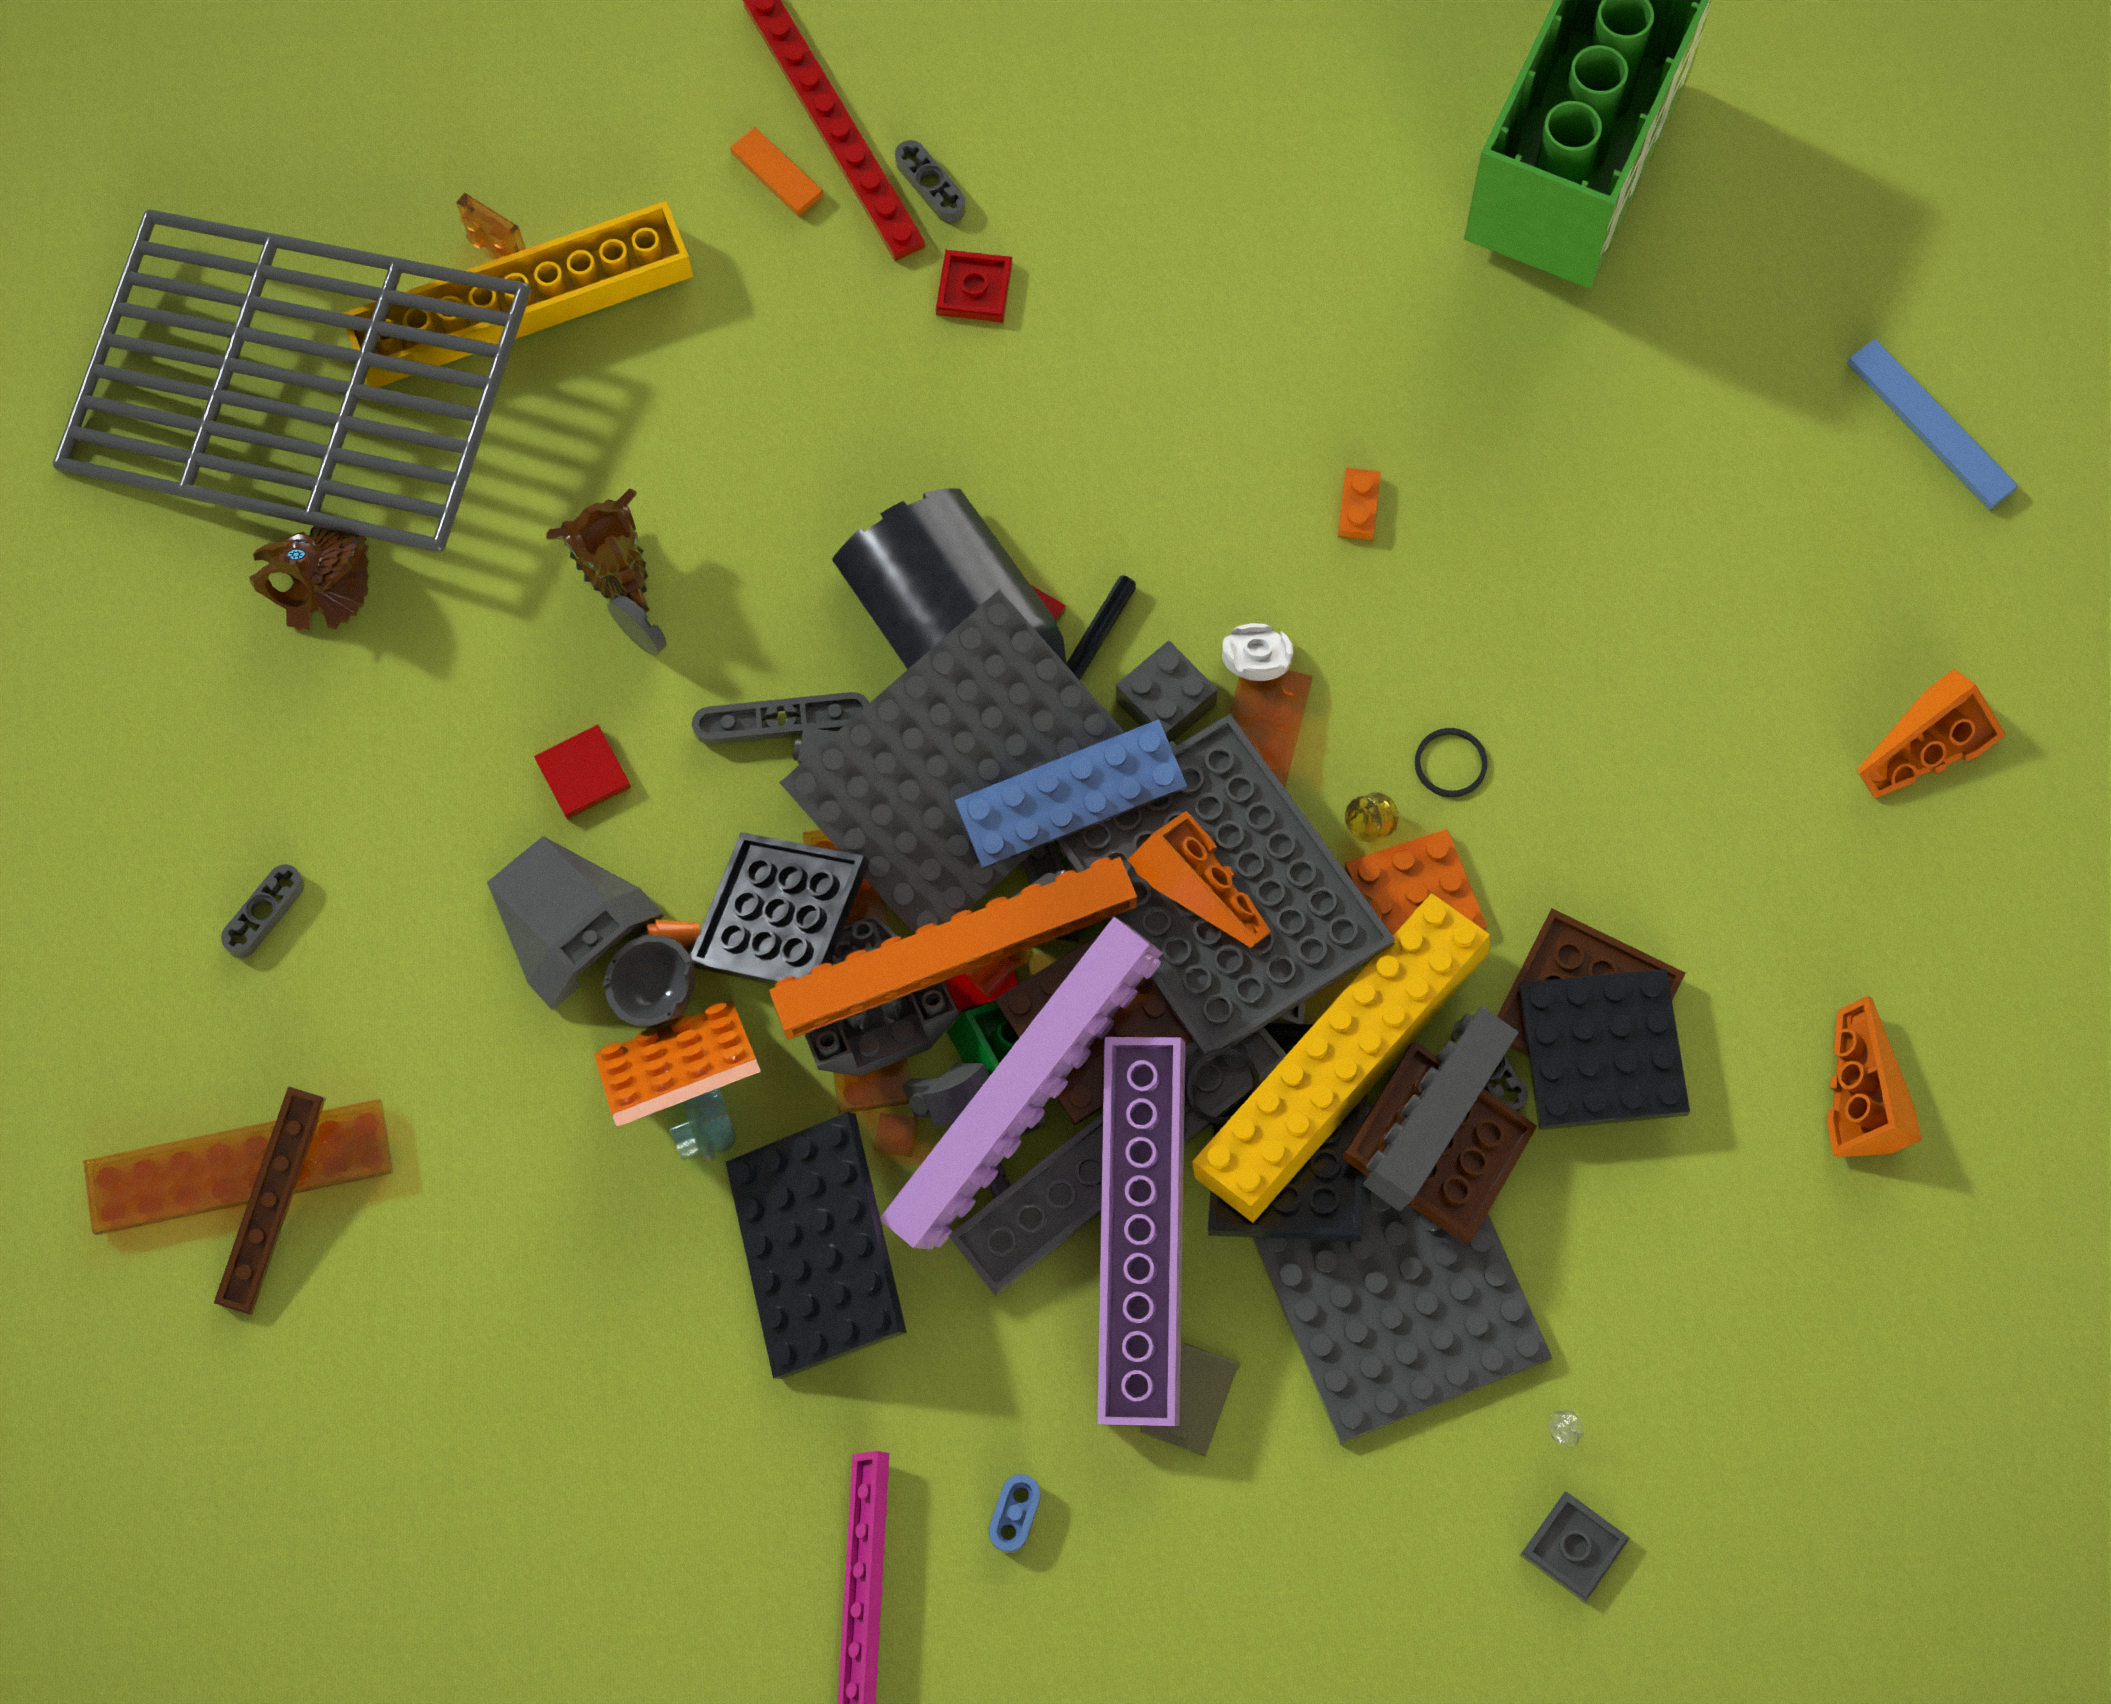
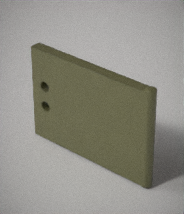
(1203, 1391)

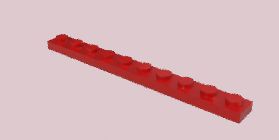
(836, 127)

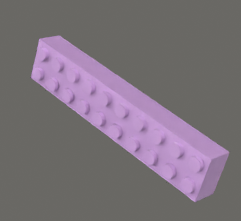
(1022, 1086)
(1141, 1231)

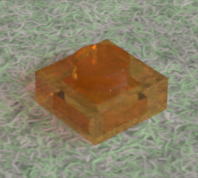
(895, 1134)

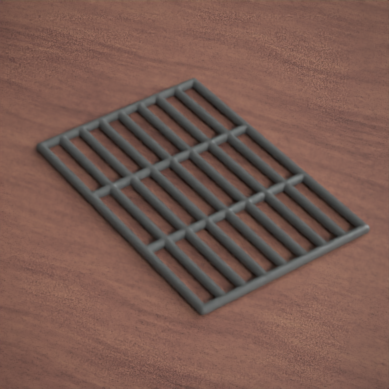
(352, 390)

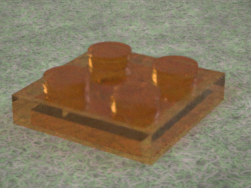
(488, 228)

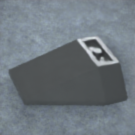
(565, 915)
(886, 1031)

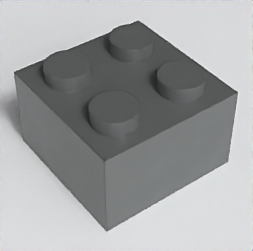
(1167, 690)

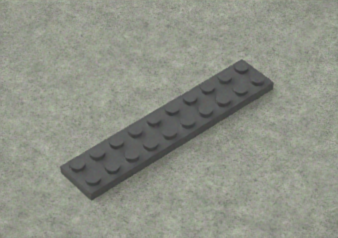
(1067, 1185)

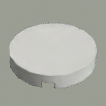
(1257, 652)

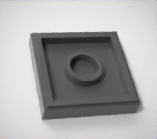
(1574, 1546)

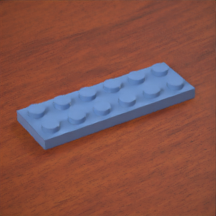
(1070, 794)

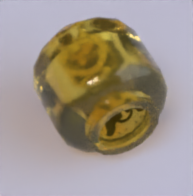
(1371, 817)

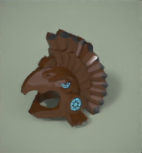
(607, 548)
(326, 575)

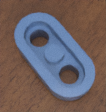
(1014, 1514)

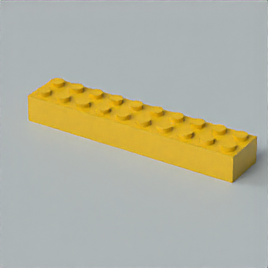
(565, 279)
(1341, 1058)

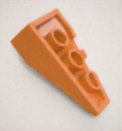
(1939, 729)
(1184, 868)
(1870, 1095)

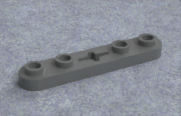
(745, 720)

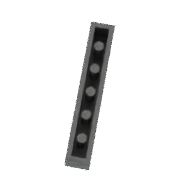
(1440, 1108)

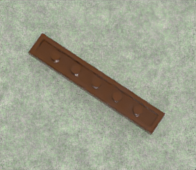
(269, 1200)

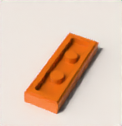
(776, 171)

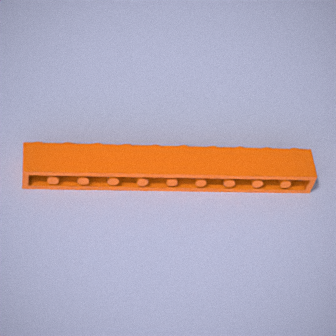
(953, 947)

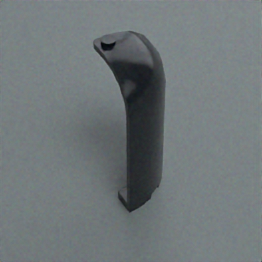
(932, 569)

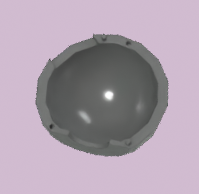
(650, 981)

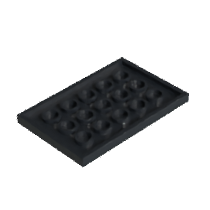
(1323, 1196)
(815, 1246)

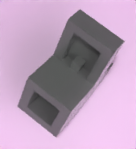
(945, 1096)

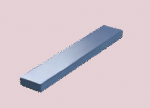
(1932, 424)

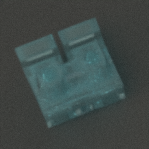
(705, 1131)

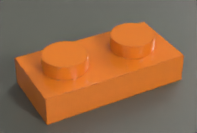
(1359, 503)

